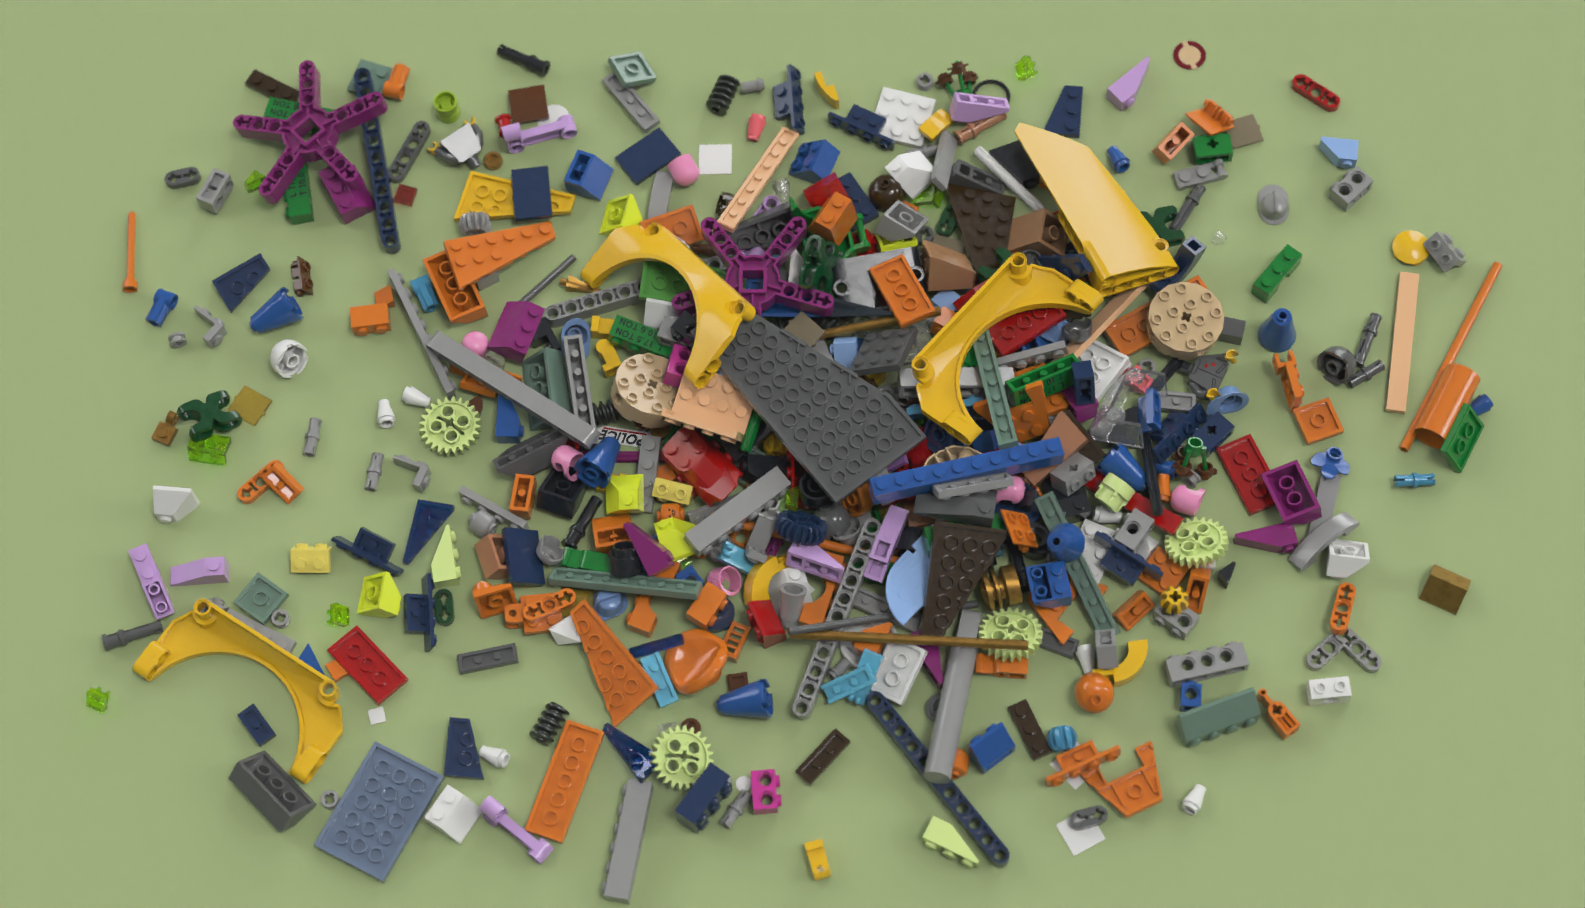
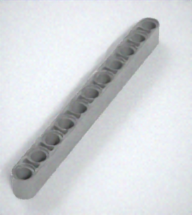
(598, 297)
(513, 390)
(836, 609)

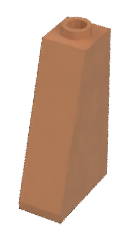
(1071, 440)

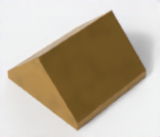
(1445, 589)

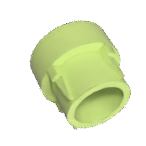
(1114, 492)

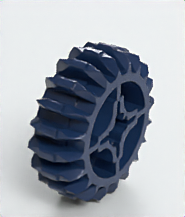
(801, 527)

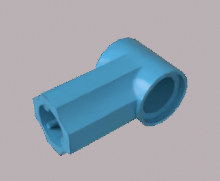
(424, 290)

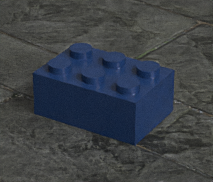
(704, 798)

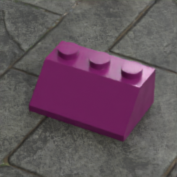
(348, 202)
(516, 329)
(1292, 494)

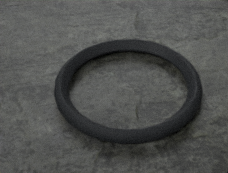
(995, 82)

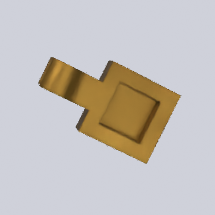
(166, 431)

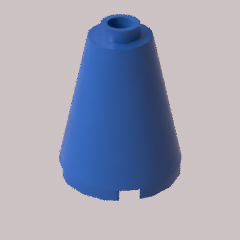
(276, 312)
(1277, 331)
(598, 463)
(1123, 465)
(1065, 542)
(748, 701)

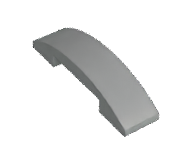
(660, 194)
(1320, 538)

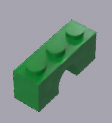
(1280, 267)

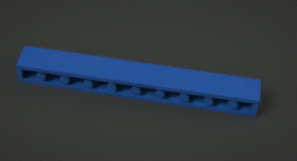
(1010, 460)

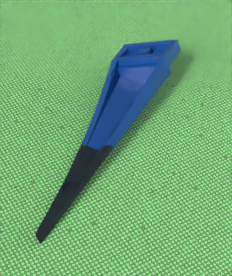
(841, 307)

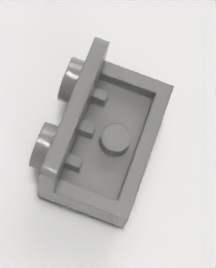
(1444, 251)

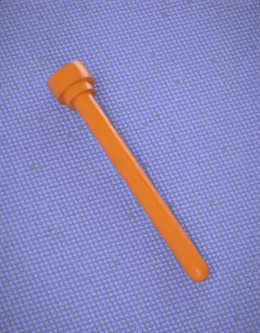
(130, 284)

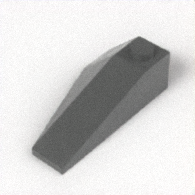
(762, 228)
(971, 509)

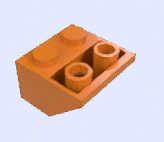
(609, 531)

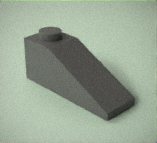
(973, 177)

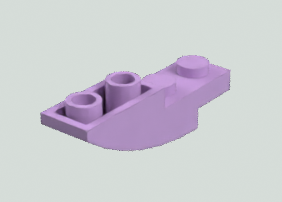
(885, 543)
(152, 581)

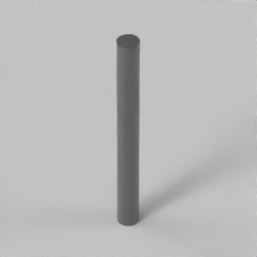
(549, 278)

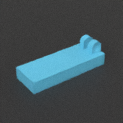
(735, 557)
(874, 660)
(655, 668)
(849, 683)

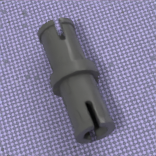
(1366, 373)

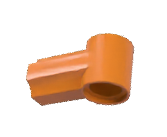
(396, 85)

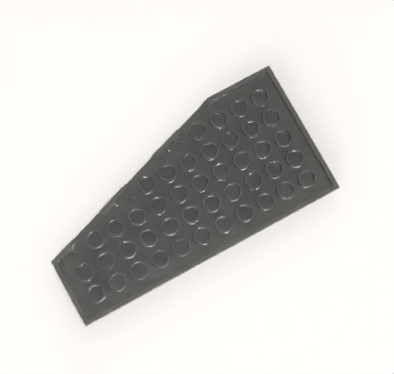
(818, 407)

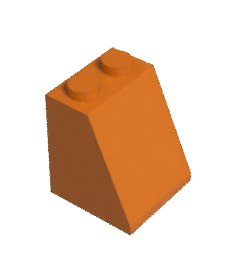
(834, 219)

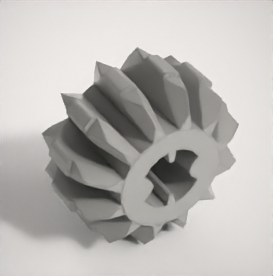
(474, 223)

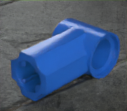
(163, 303)

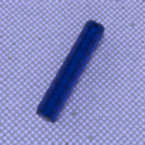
(657, 645)

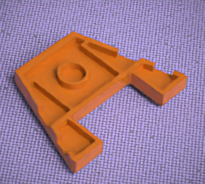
(1029, 418)
(1051, 615)
(1134, 790)

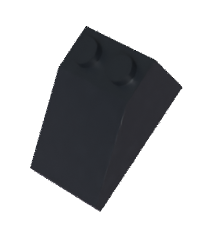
(560, 494)
(1075, 507)

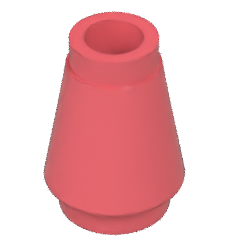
(755, 126)

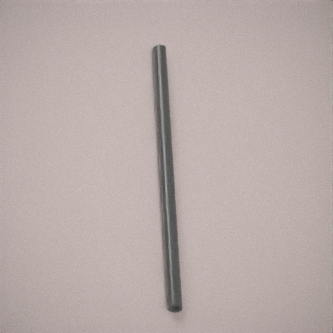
(859, 621)

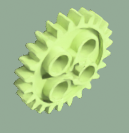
(461, 413)
(1197, 542)
(1011, 626)
(681, 739)

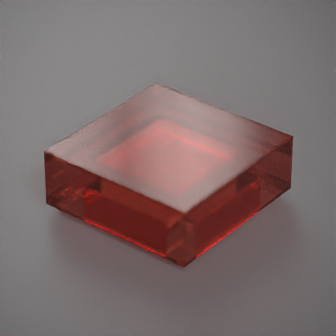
(405, 195)

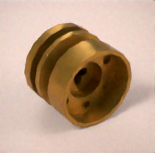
(1001, 587)

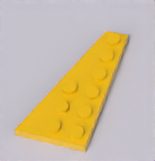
(495, 198)

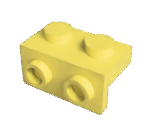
(673, 491)
(311, 558)

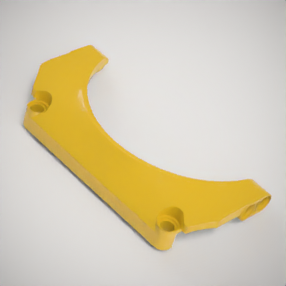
(1006, 292)
(716, 302)
(221, 633)

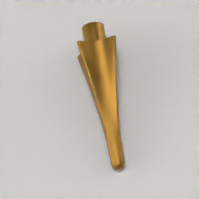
(575, 285)

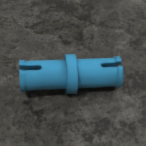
(1414, 480)

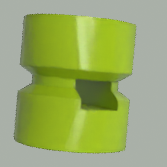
(446, 107)

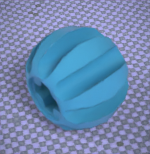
(1062, 738)

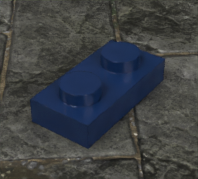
(256, 725)

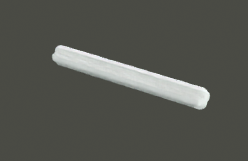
(1008, 179)

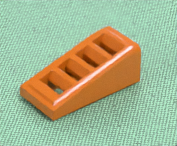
(733, 657)

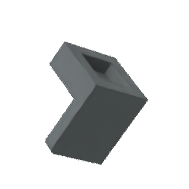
(1232, 331)

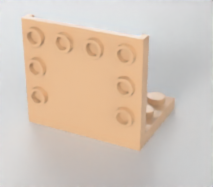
(714, 409)

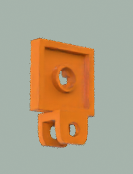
(1289, 379)
(530, 628)

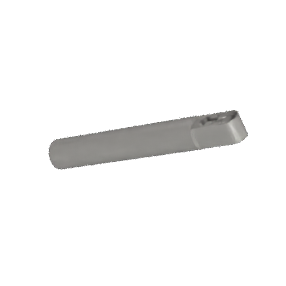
(952, 703)

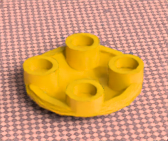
(1409, 247)

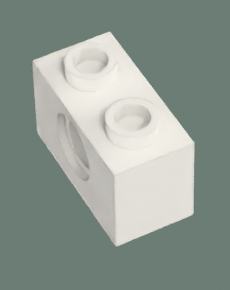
(1328, 691)

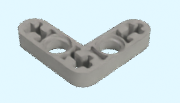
(1340, 644)

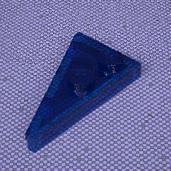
(426, 521)
(632, 752)

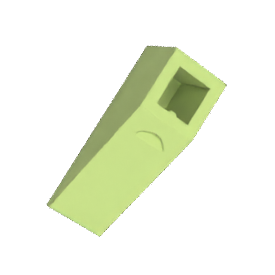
(444, 564)
(945, 838)

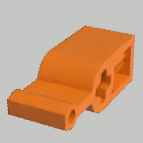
(989, 665)
(1284, 722)

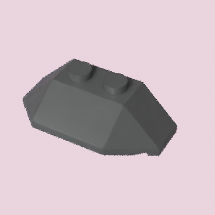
(530, 454)

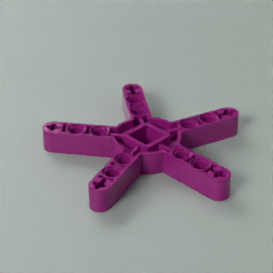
(302, 121)
(760, 267)

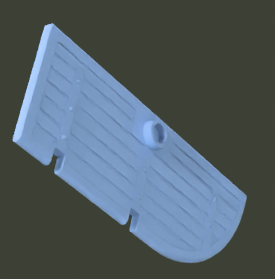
(907, 582)

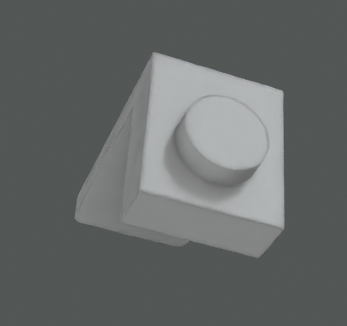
(216, 333)
(422, 478)
(759, 540)

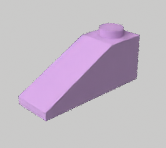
(1125, 89)
(974, 107)
(814, 561)
(201, 571)

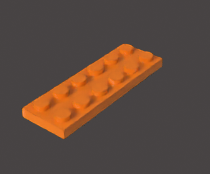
(1129, 331)
(564, 781)

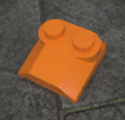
(493, 598)

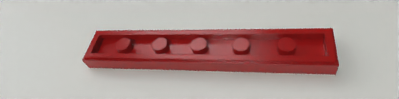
(1168, 522)

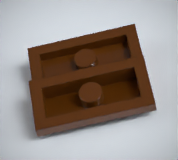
(528, 104)

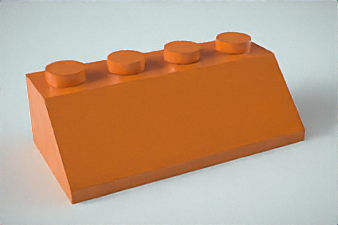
(460, 306)

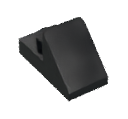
(546, 336)

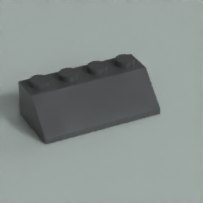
(271, 790)

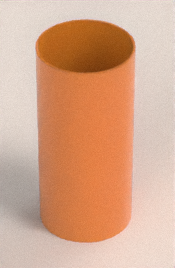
(1453, 389)

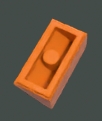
(282, 483)
(1133, 609)

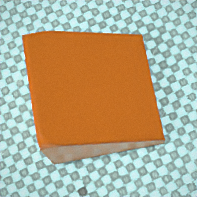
(385, 295)

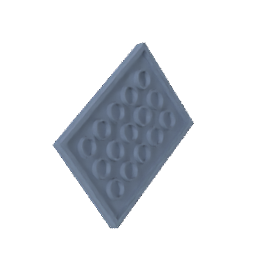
(379, 811)

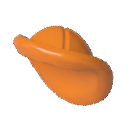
(696, 662)

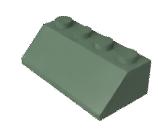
(547, 376)
(1218, 717)

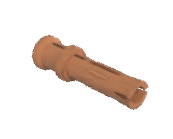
(972, 129)

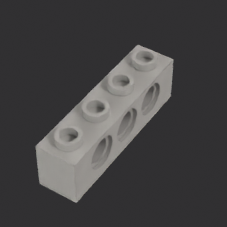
(1199, 672)

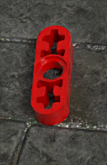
(1330, 96)

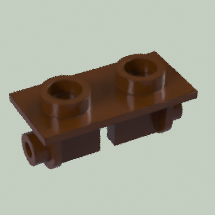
(301, 270)

